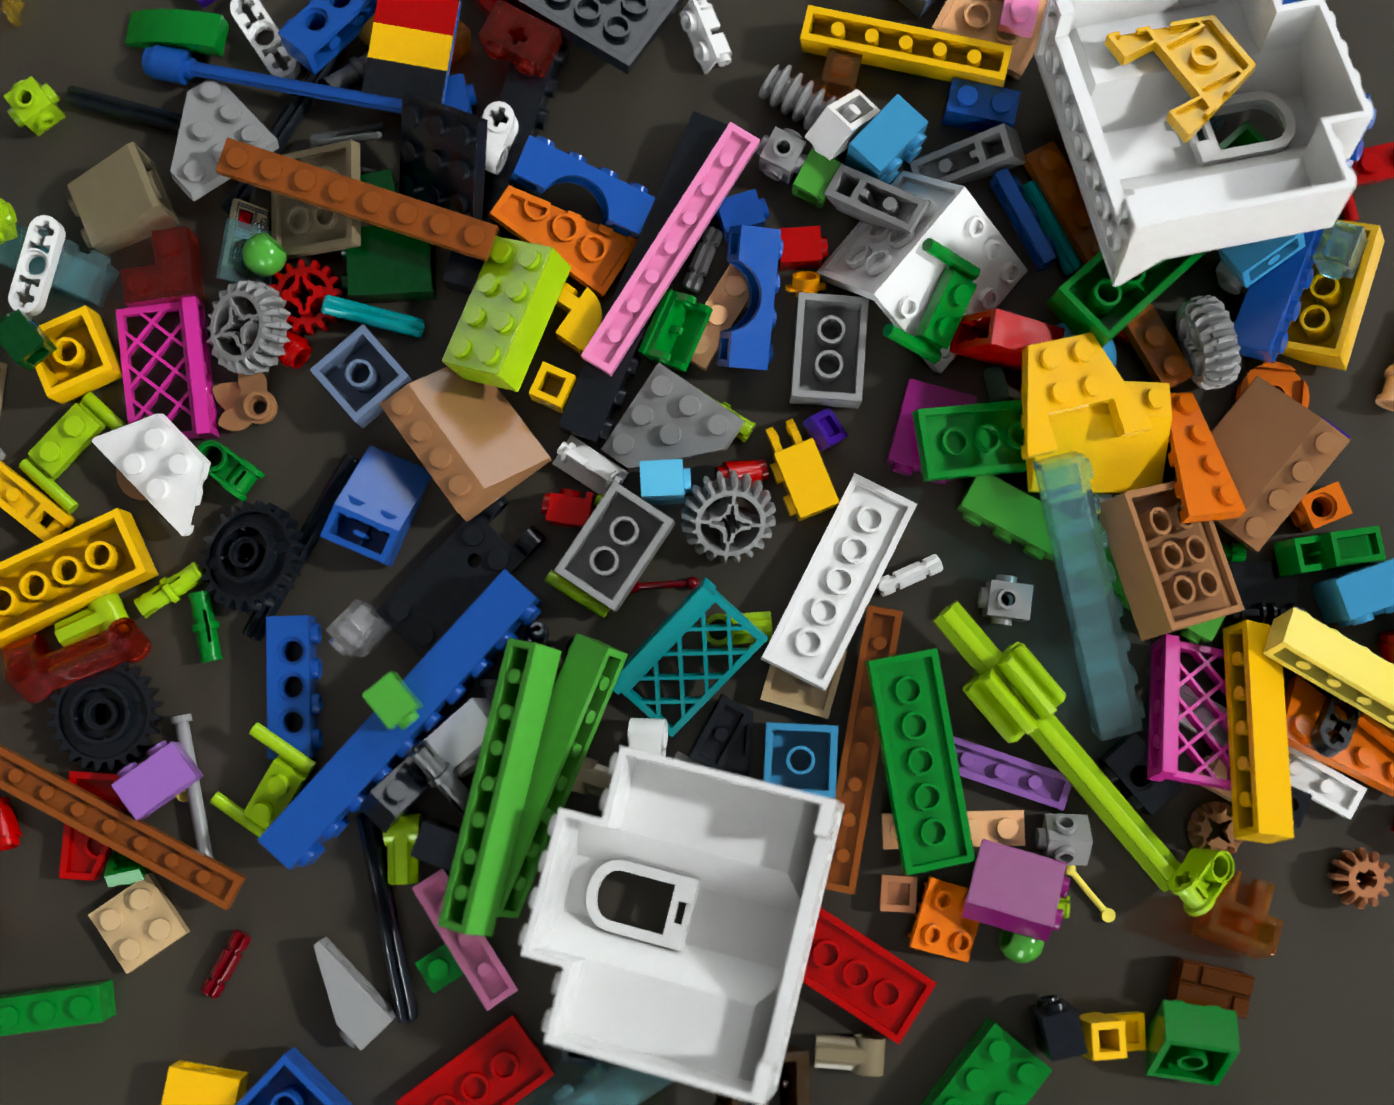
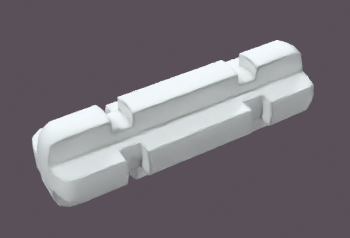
(909, 575)

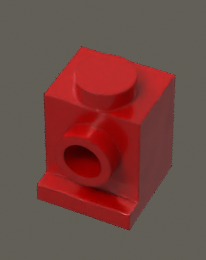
(568, 508)

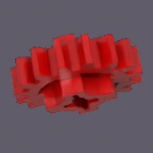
(303, 281)

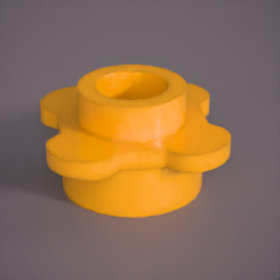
(805, 282)

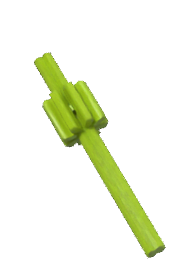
(1022, 699)

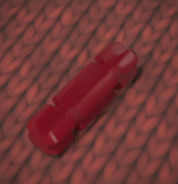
(226, 964)

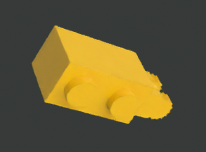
(802, 474)

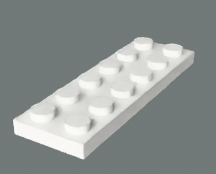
(839, 582)

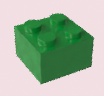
(1191, 1042)

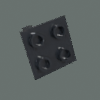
(1262, 592)

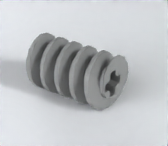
(794, 96)

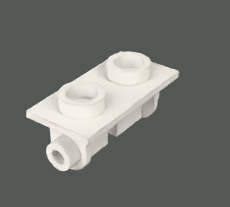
(698, 21)
(588, 466)

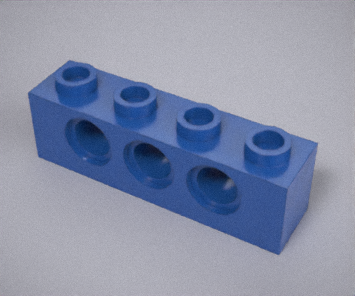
(336, 30)
(280, 670)

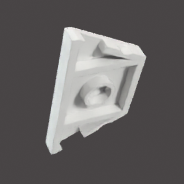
(160, 465)

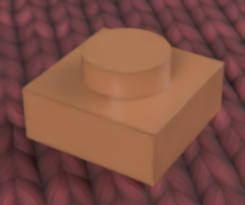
(898, 893)

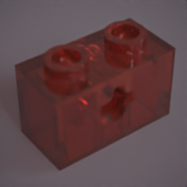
(512, 24)

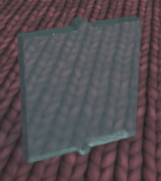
(231, 265)

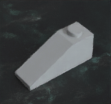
(973, 157)
(875, 201)
(354, 1001)

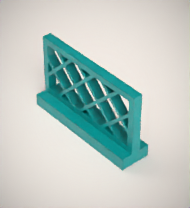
(669, 633)

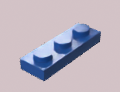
(1023, 219)

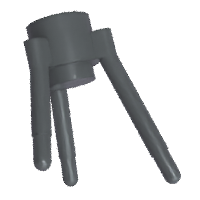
(355, 133)

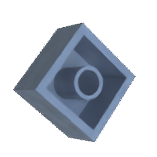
(360, 375)

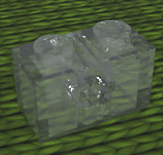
(358, 630)

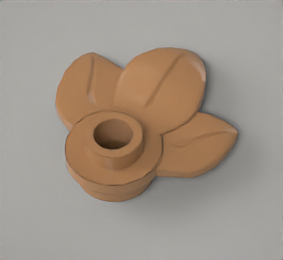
(240, 401)

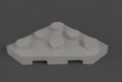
(207, 120)
(671, 422)

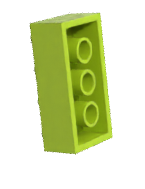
(507, 313)

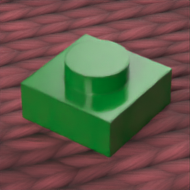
(123, 870)
(439, 968)

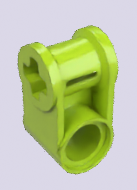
(1201, 875)

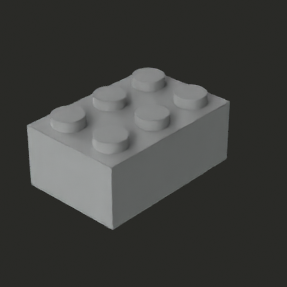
(829, 350)
(615, 546)

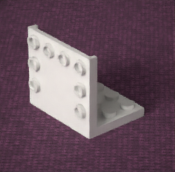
(903, 277)

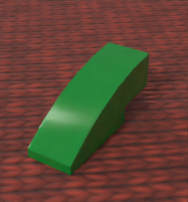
(180, 29)
(1329, 551)

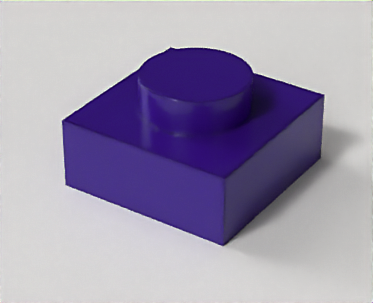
(825, 429)

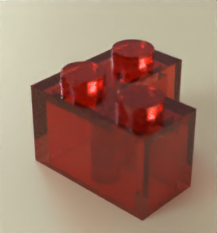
(173, 276)

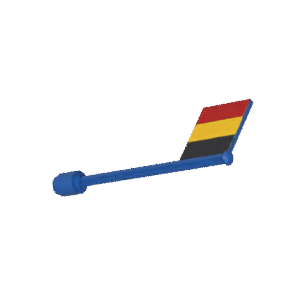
(406, 55)

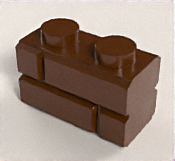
(1210, 985)

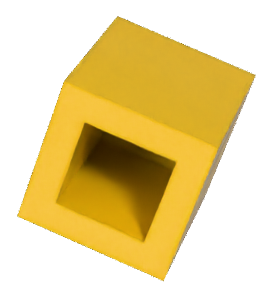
(552, 387)

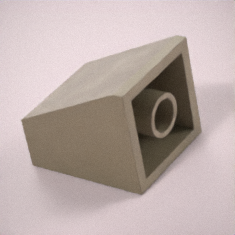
(121, 201)

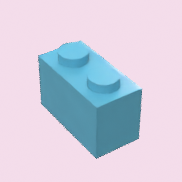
(664, 481)

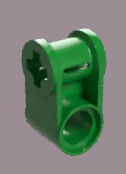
(233, 471)

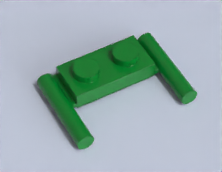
(944, 308)

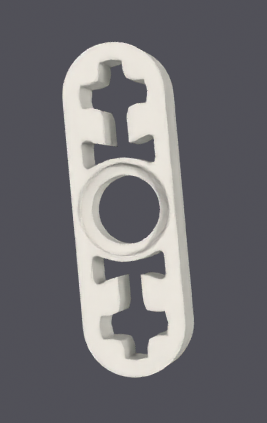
(252, 30)
(28, 253)

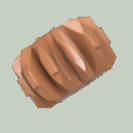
(1373, 875)

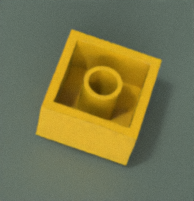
(83, 356)

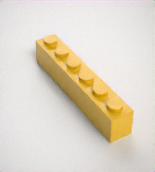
(906, 47)
(1257, 736)

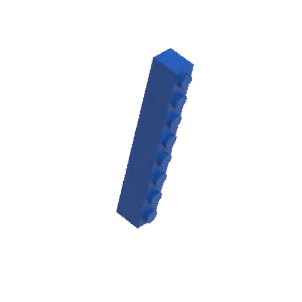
(1275, 297)

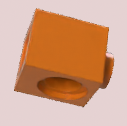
(1333, 505)

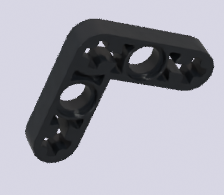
(1328, 721)

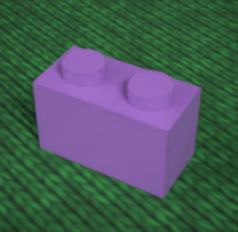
(157, 779)

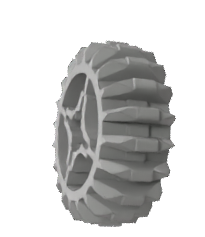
(248, 327)
(1208, 342)
(701, 511)

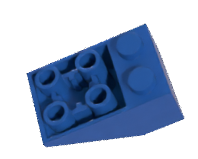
(377, 506)

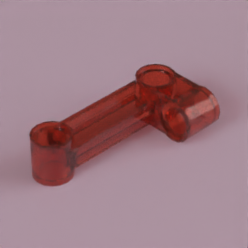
(37, 672)

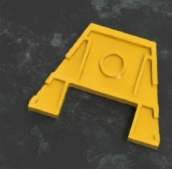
(1200, 58)
(1068, 377)

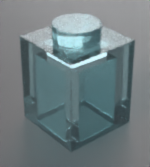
(1340, 250)

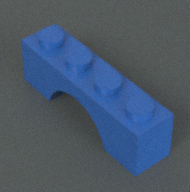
(621, 204)
(756, 256)

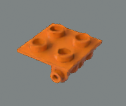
(940, 921)

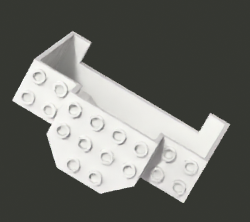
(1174, 198)
(723, 986)

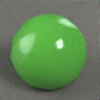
(263, 255)
(1019, 947)

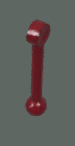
(690, 583)

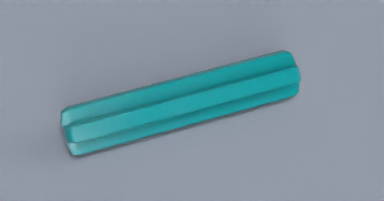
(1065, 253)
(372, 316)

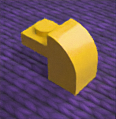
(582, 318)
(1113, 1034)

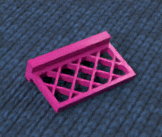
(195, 360)
(1165, 717)

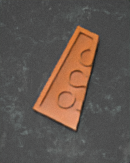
(589, 248)
(1200, 470)
(1362, 759)

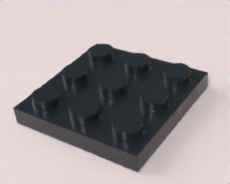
(442, 155)

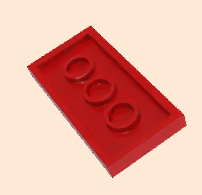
(865, 977)
(490, 1071)

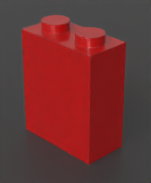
(1000, 337)

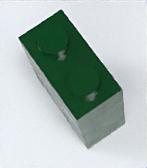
(389, 268)

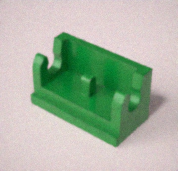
(675, 330)

